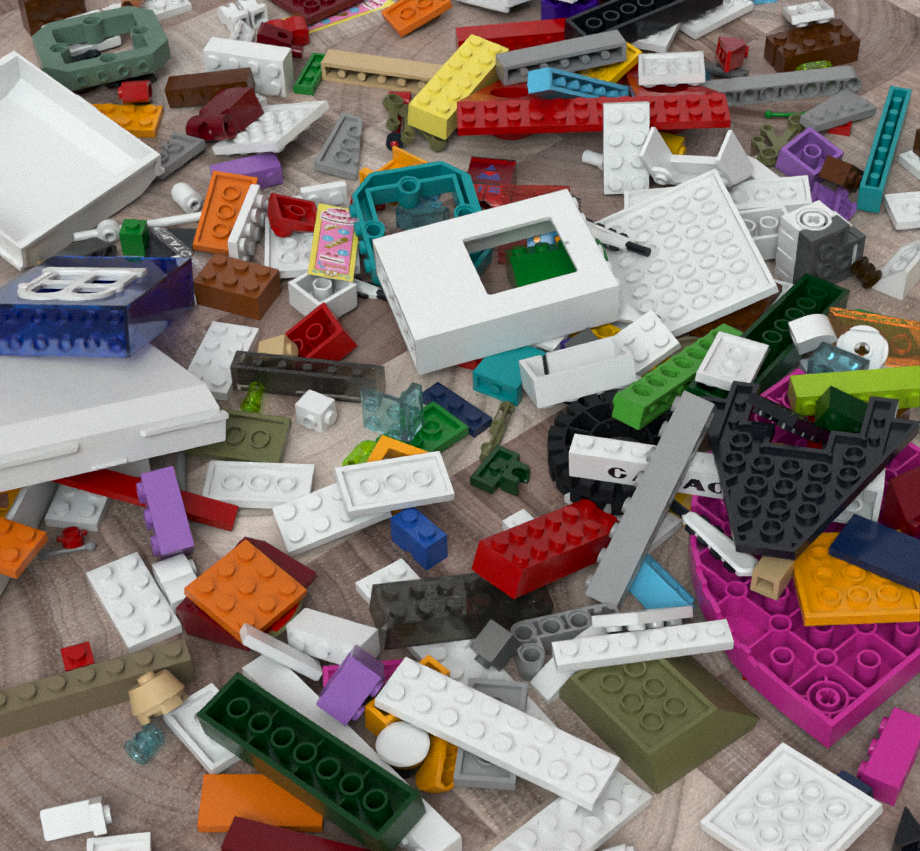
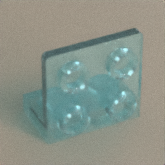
(393, 415)

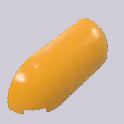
(438, 770)

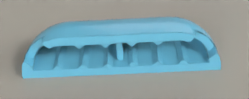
(657, 588)

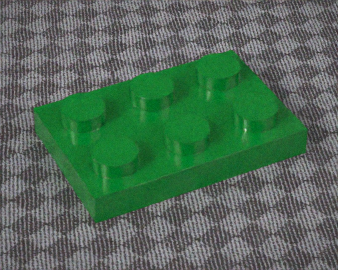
(438, 431)

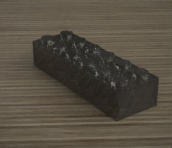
(447, 609)

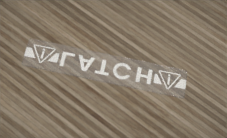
(178, 247)

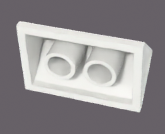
(901, 271)

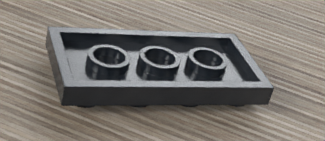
(788, 419)

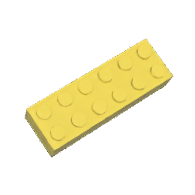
(463, 74)

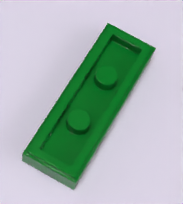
(310, 76)

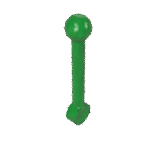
(768, 114)

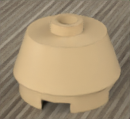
(156, 695)

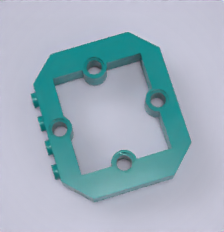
(407, 187)

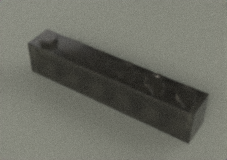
(298, 374)

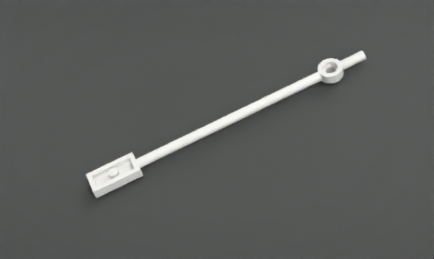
(329, 194)

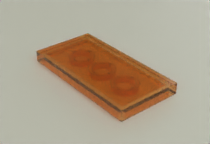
(900, 334)

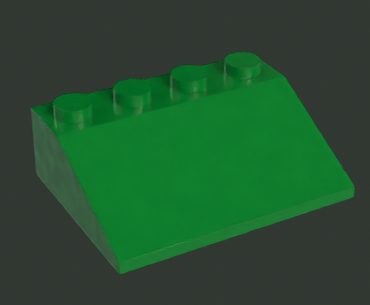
(539, 262)

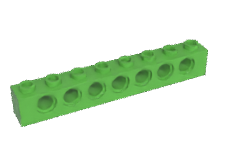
(658, 389)

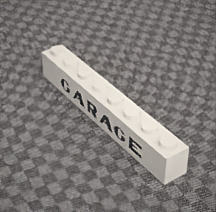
(623, 460)

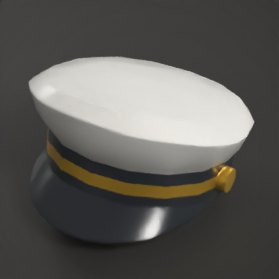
(403, 747)

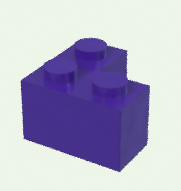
(558, 9)

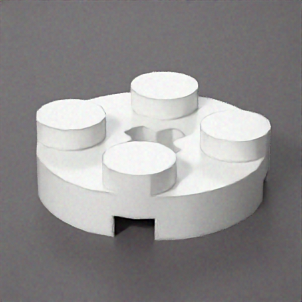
(867, 337)

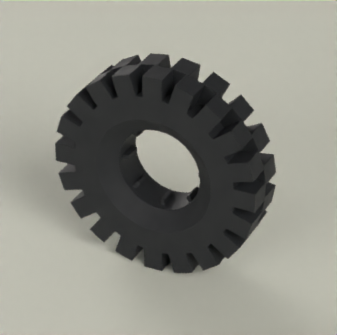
(597, 421)

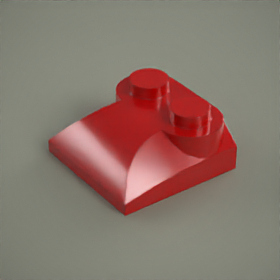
(291, 215)

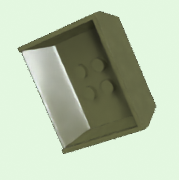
(658, 715)

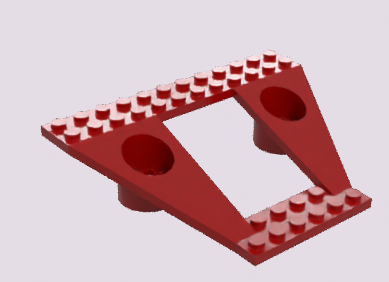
(514, 114)

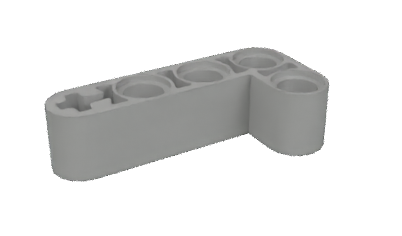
(539, 633)

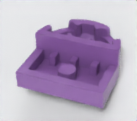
(834, 200)

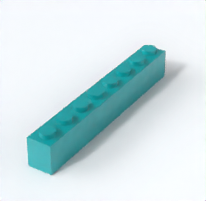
(884, 150)

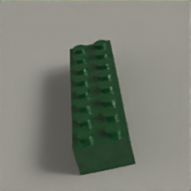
(312, 764)

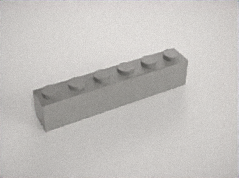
(564, 55)

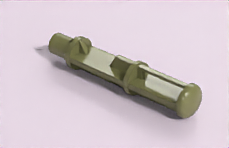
(497, 429)

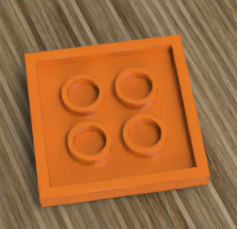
(246, 590)

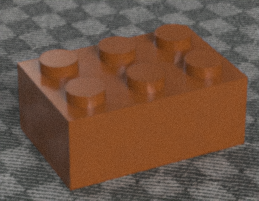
(237, 286)

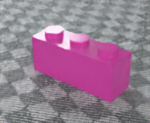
(891, 755)

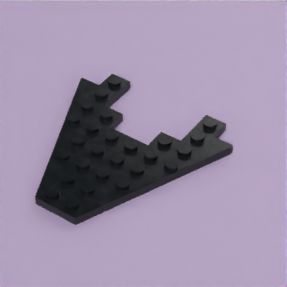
(789, 494)

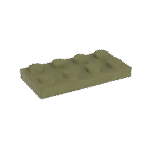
(248, 439)

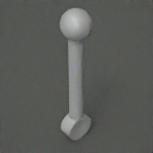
(44, 554)

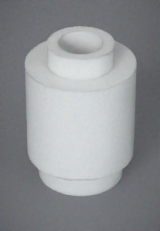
(186, 197)

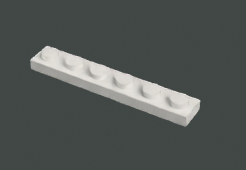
(642, 645)

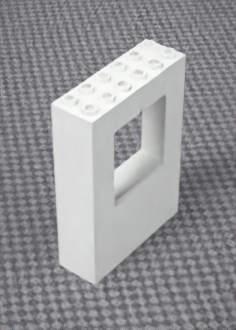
(445, 306)

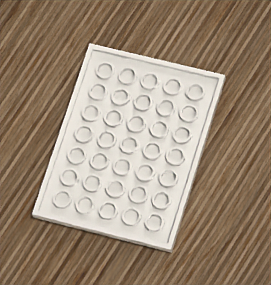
(698, 260)

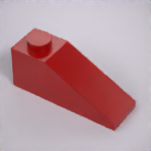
(731, 53)

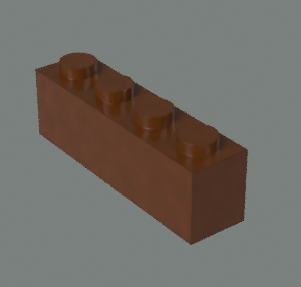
(202, 87)

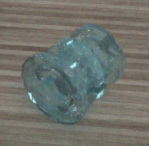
(144, 743)

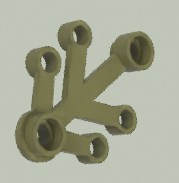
(394, 105)
(769, 155)

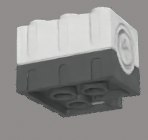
(817, 244)

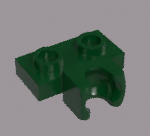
(501, 469)

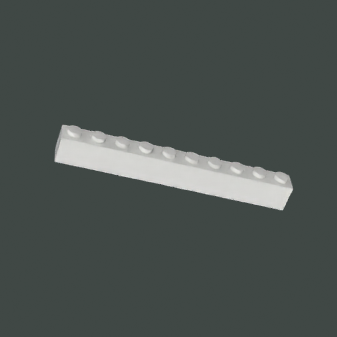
(432, 830)

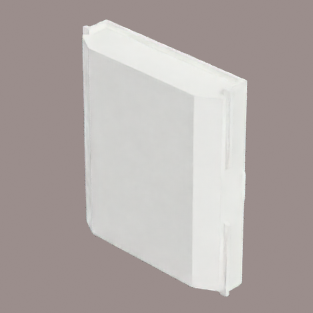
(59, 164)
(98, 414)

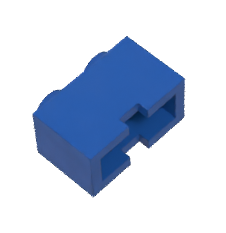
(419, 536)

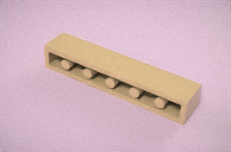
(377, 71)

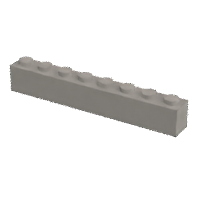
(651, 499)

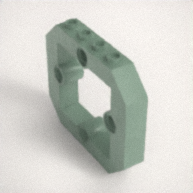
(147, 56)

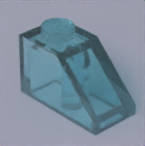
(421, 215)

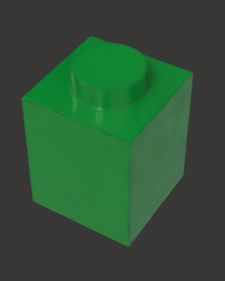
(134, 237)

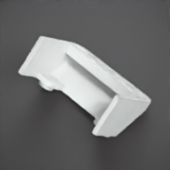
(672, 169)

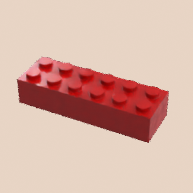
(544, 548)

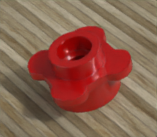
(72, 537)

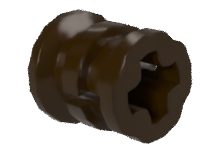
(865, 272)

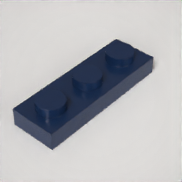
(458, 407)

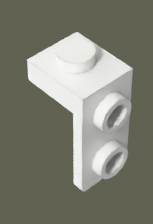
(76, 818)

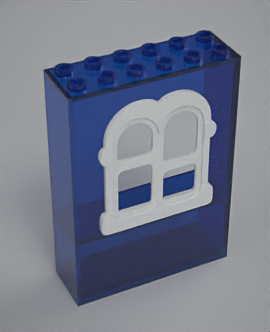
(93, 305)

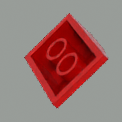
(321, 335)

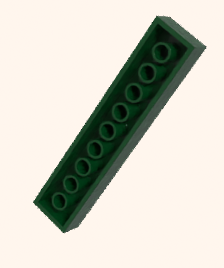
(804, 298)

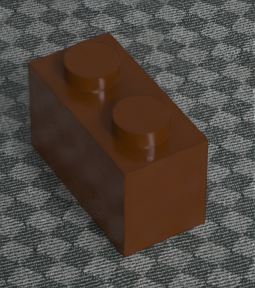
(841, 174)

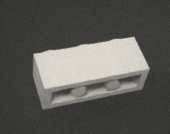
(330, 636)

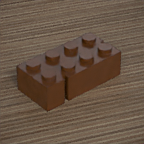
(812, 43)

